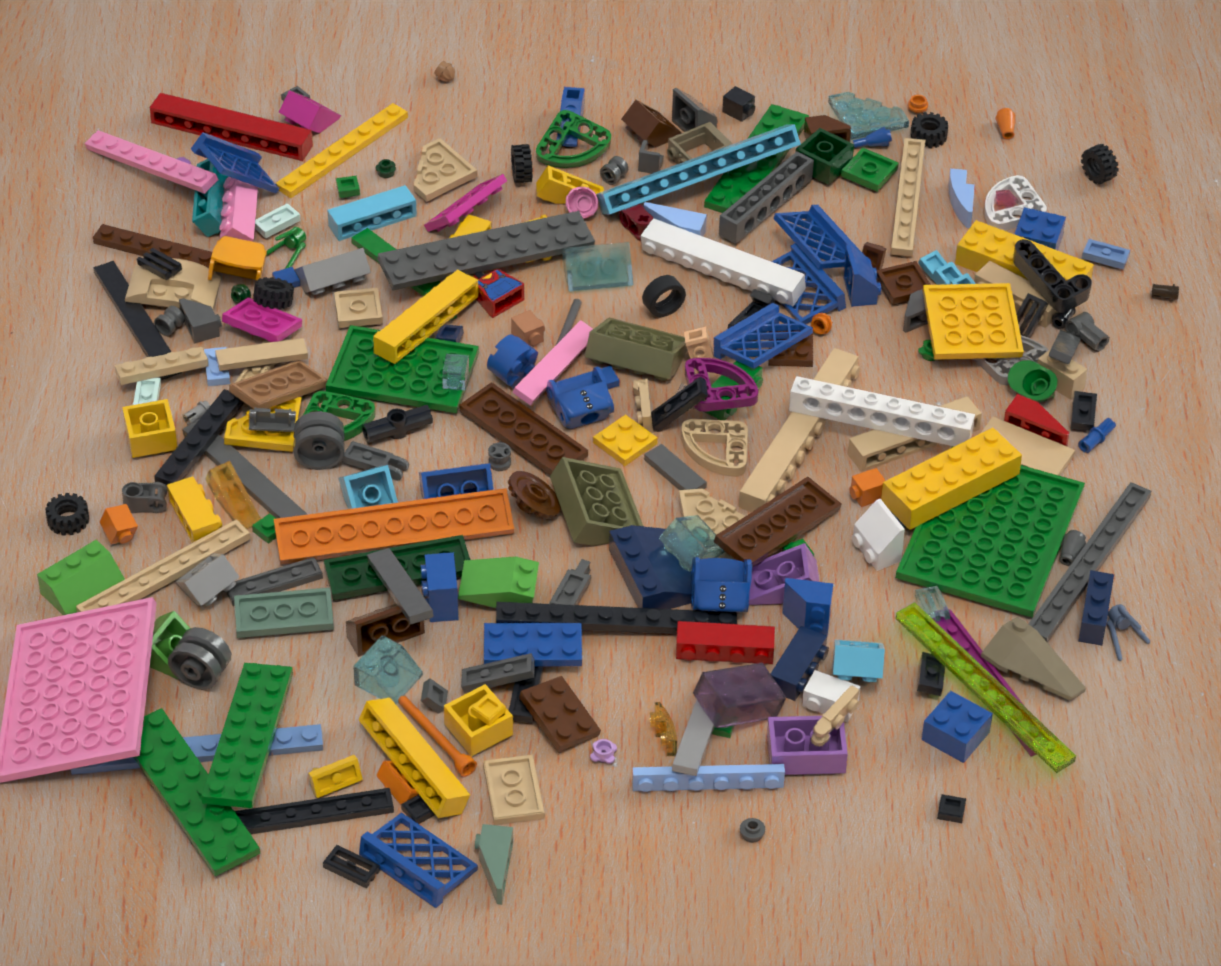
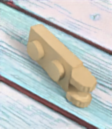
(835, 716)

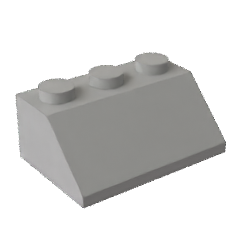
(333, 271)

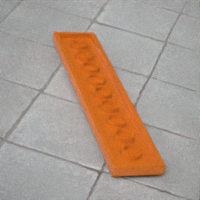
(392, 525)

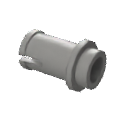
(196, 413)

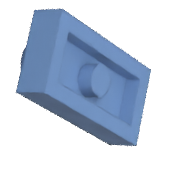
(1106, 254)

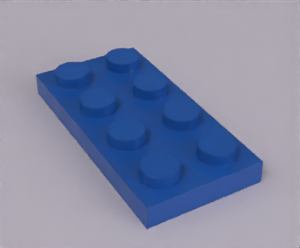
(548, 642)

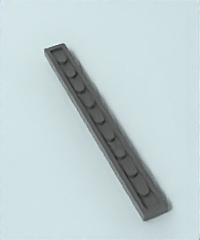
(1090, 558)

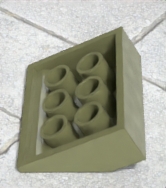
(636, 348)
(593, 500)

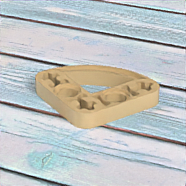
(714, 464)

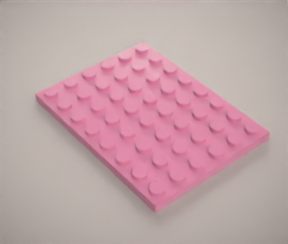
(77, 690)

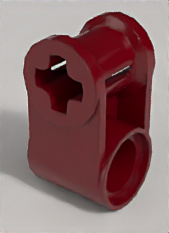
(635, 219)

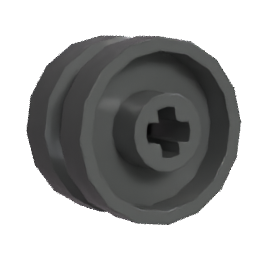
(319, 440)
(199, 658)

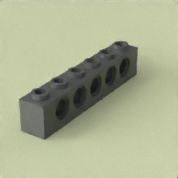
(765, 197)

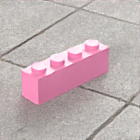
(238, 209)

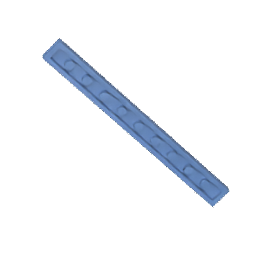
(285, 741)

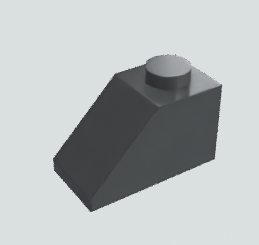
(915, 313)
(200, 320)

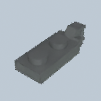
(573, 585)

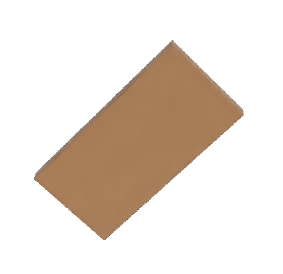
(278, 385)

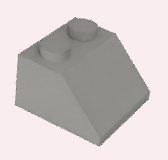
(208, 579)

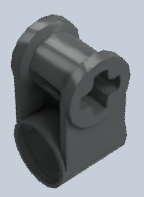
(142, 497)

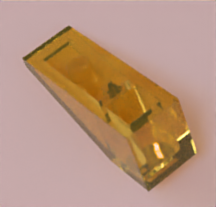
(232, 495)

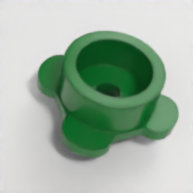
(926, 350)

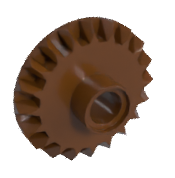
(533, 495)

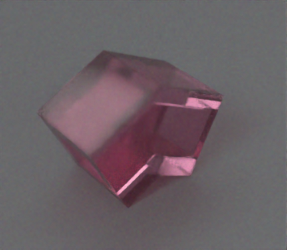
(1005, 198)

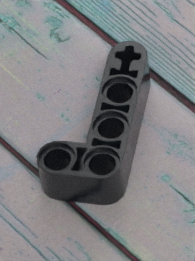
(1057, 291)

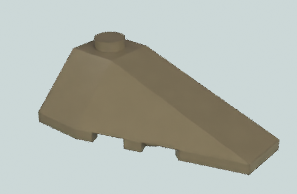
(1026, 652)

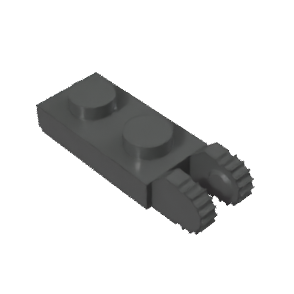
(370, 457)

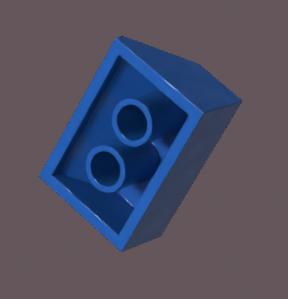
(456, 481)

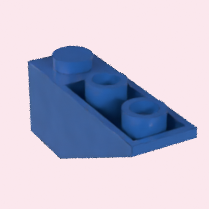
(572, 100)

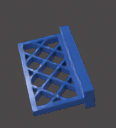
(234, 161)
(823, 230)
(817, 279)
(755, 328)
(405, 869)

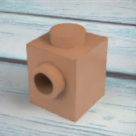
(528, 328)

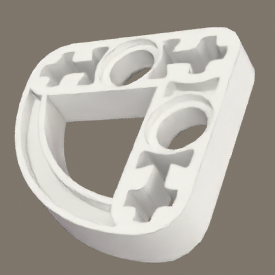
(1004, 218)

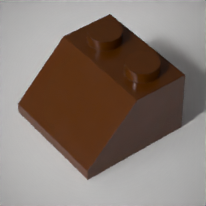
(649, 124)

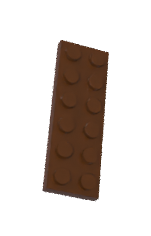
(521, 428)
(778, 522)

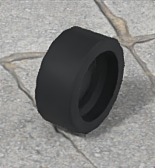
(669, 304)

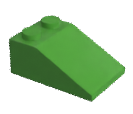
(498, 580)

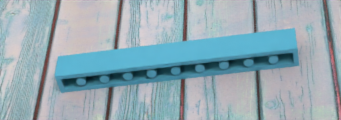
(698, 169)

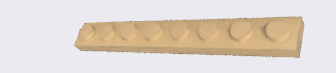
(908, 197)
(169, 568)

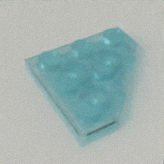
(866, 115)

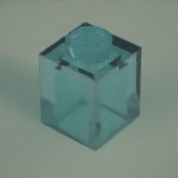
(455, 371)

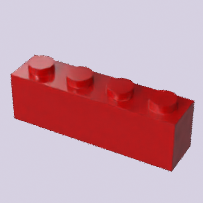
(725, 642)

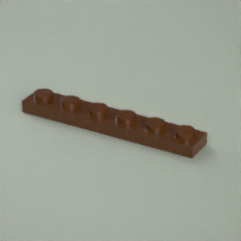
(140, 244)

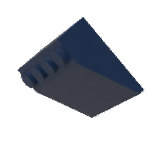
(649, 569)

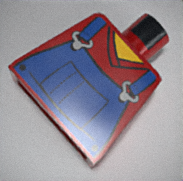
(498, 291)

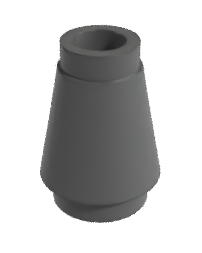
(1072, 545)

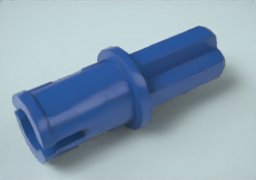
(1096, 435)

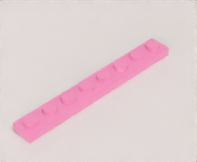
(151, 161)

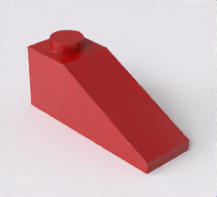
(1036, 419)

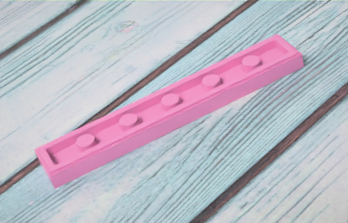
(553, 363)

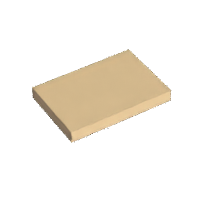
(513, 789)

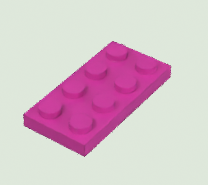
(465, 204)

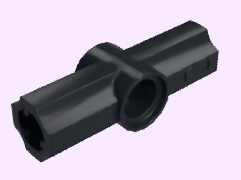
(397, 423)

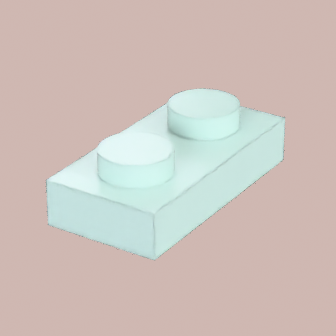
(277, 220)
(147, 391)

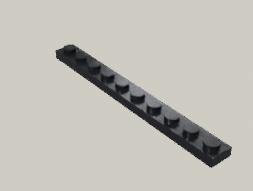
(608, 618)

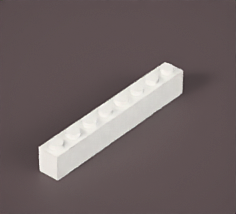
(723, 262)

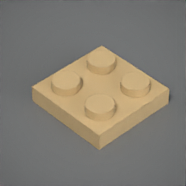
(358, 307)

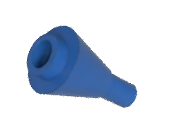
(877, 138)

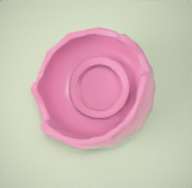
(582, 200)

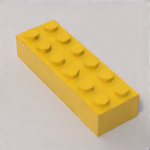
(988, 243)
(951, 478)

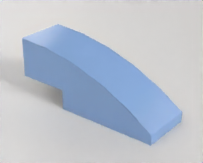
(961, 195)

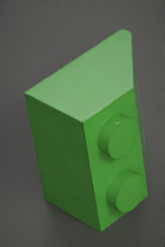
(166, 635)

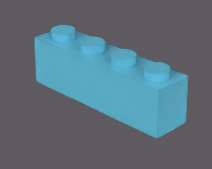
(372, 212)

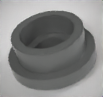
(755, 834)

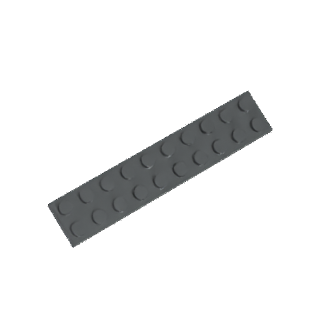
(484, 250)

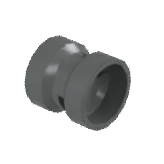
(614, 170)
(169, 320)

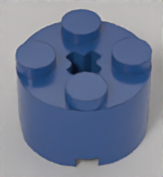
(512, 360)

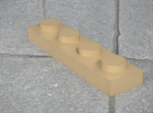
(161, 365)

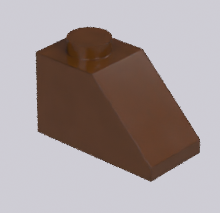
(829, 124)

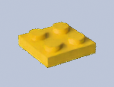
(625, 440)

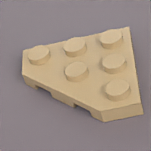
(441, 170)
(714, 513)

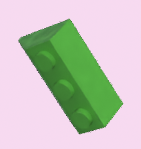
(79, 577)

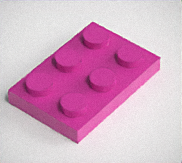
(261, 321)

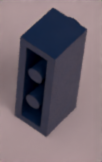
(1096, 608)
(800, 661)

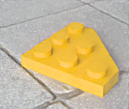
(238, 431)

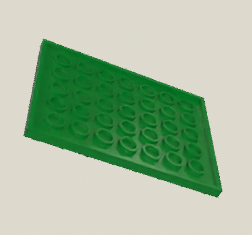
(996, 543)

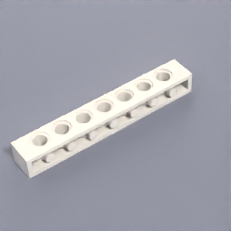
(880, 412)

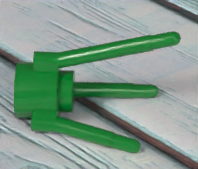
(293, 239)

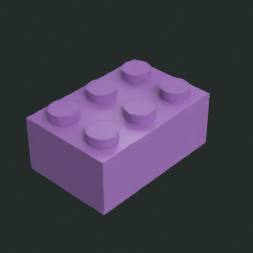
(792, 745)

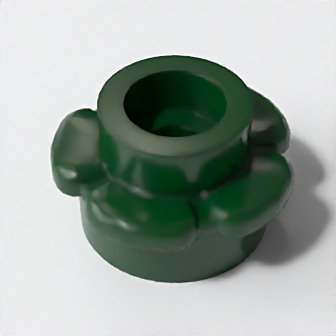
(386, 168)
(240, 293)

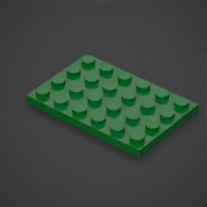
(411, 381)

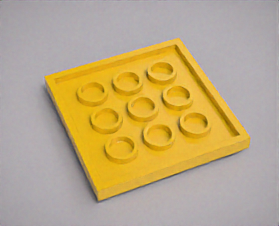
(972, 321)

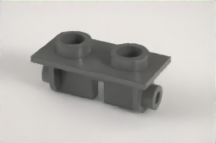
(262, 420)

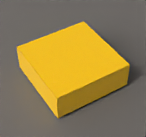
(488, 709)

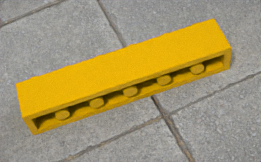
(425, 316)
(414, 757)

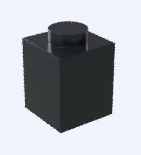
(738, 104)

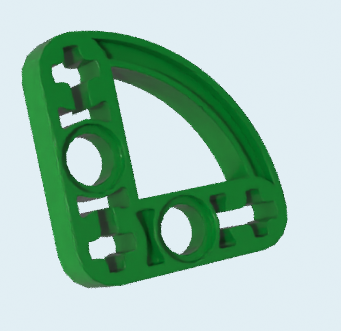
(571, 127)
(330, 403)

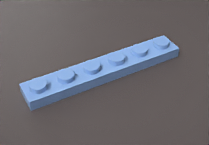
(709, 777)

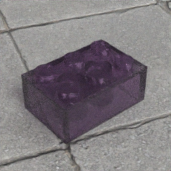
(739, 695)

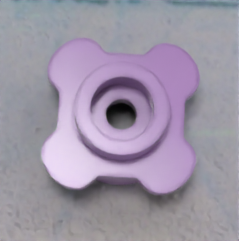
(605, 746)

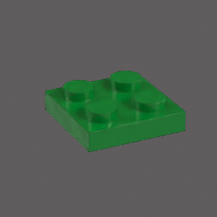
(869, 169)

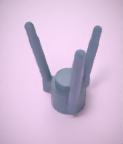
(1122, 619)

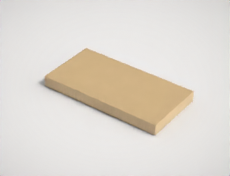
(1035, 450)

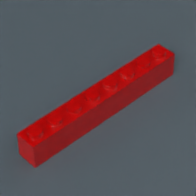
(231, 126)

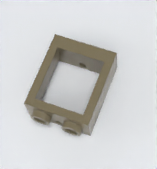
(703, 134)

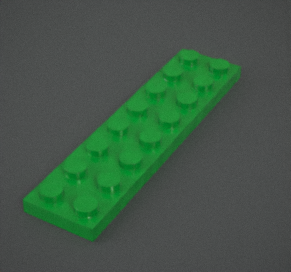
(741, 180)
(247, 735)
(180, 783)

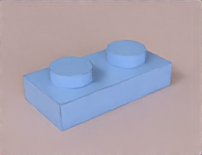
(214, 376)

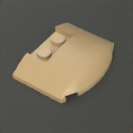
(188, 283)

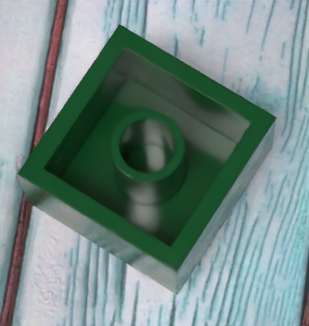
(829, 154)

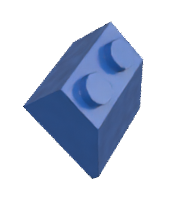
(860, 278)
(808, 604)

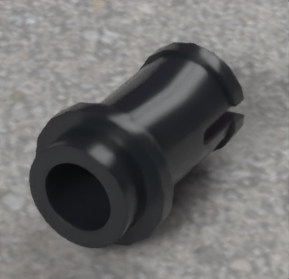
(1059, 319)

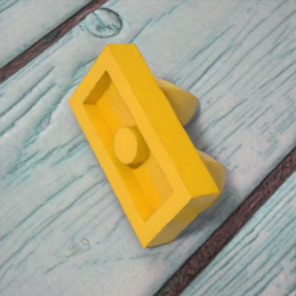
(335, 776)

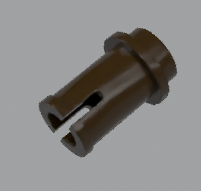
(1165, 291)

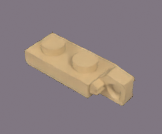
(643, 402)

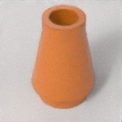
(1006, 121)

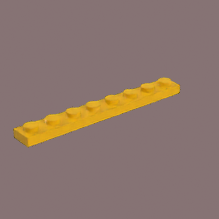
(341, 150)

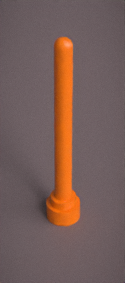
(463, 763)

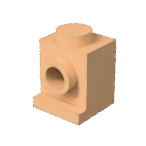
(698, 343)

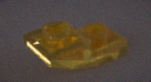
(664, 728)

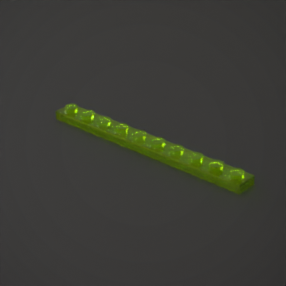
(986, 687)

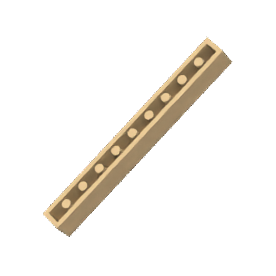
(794, 438)

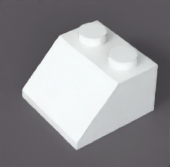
(879, 536)

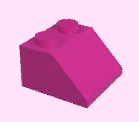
(307, 112)

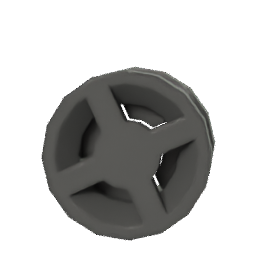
(499, 456)

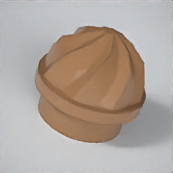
(445, 72)

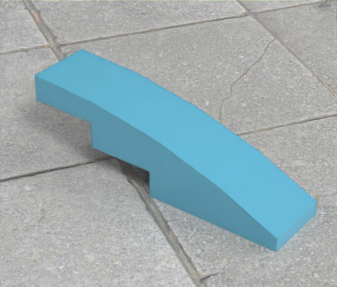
(943, 272)

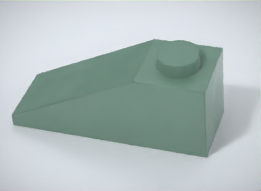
(495, 852)

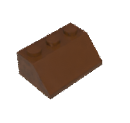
(388, 621)

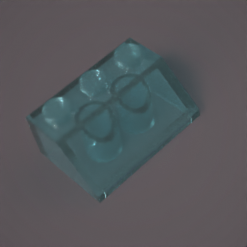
(598, 266)

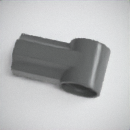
(1085, 328)

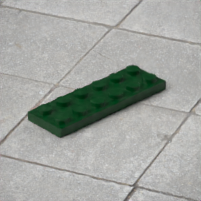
(355, 577)

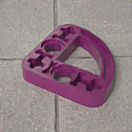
(713, 401)

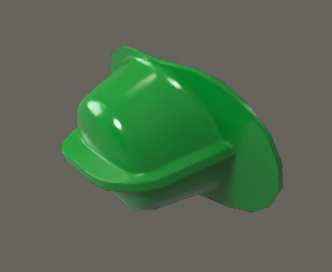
(1032, 380)

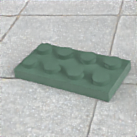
(283, 612)

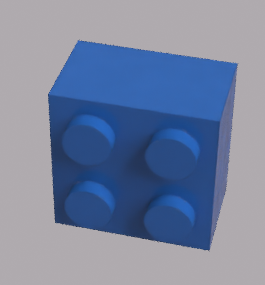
(1041, 227)
(440, 586)
(957, 726)

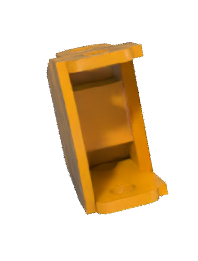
(238, 258)

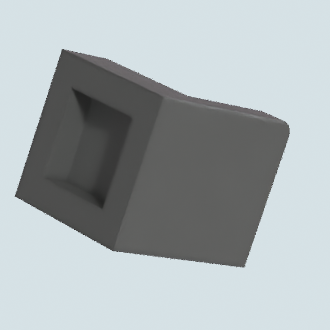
(649, 161)

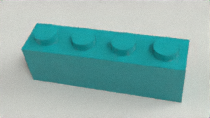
(208, 206)

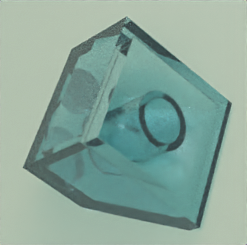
(690, 538)
(386, 670)

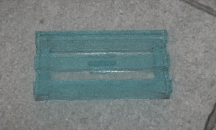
(934, 613)

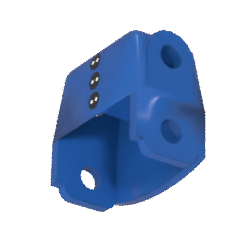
(581, 401)
(720, 584)

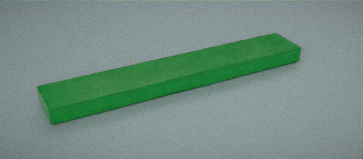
(374, 244)

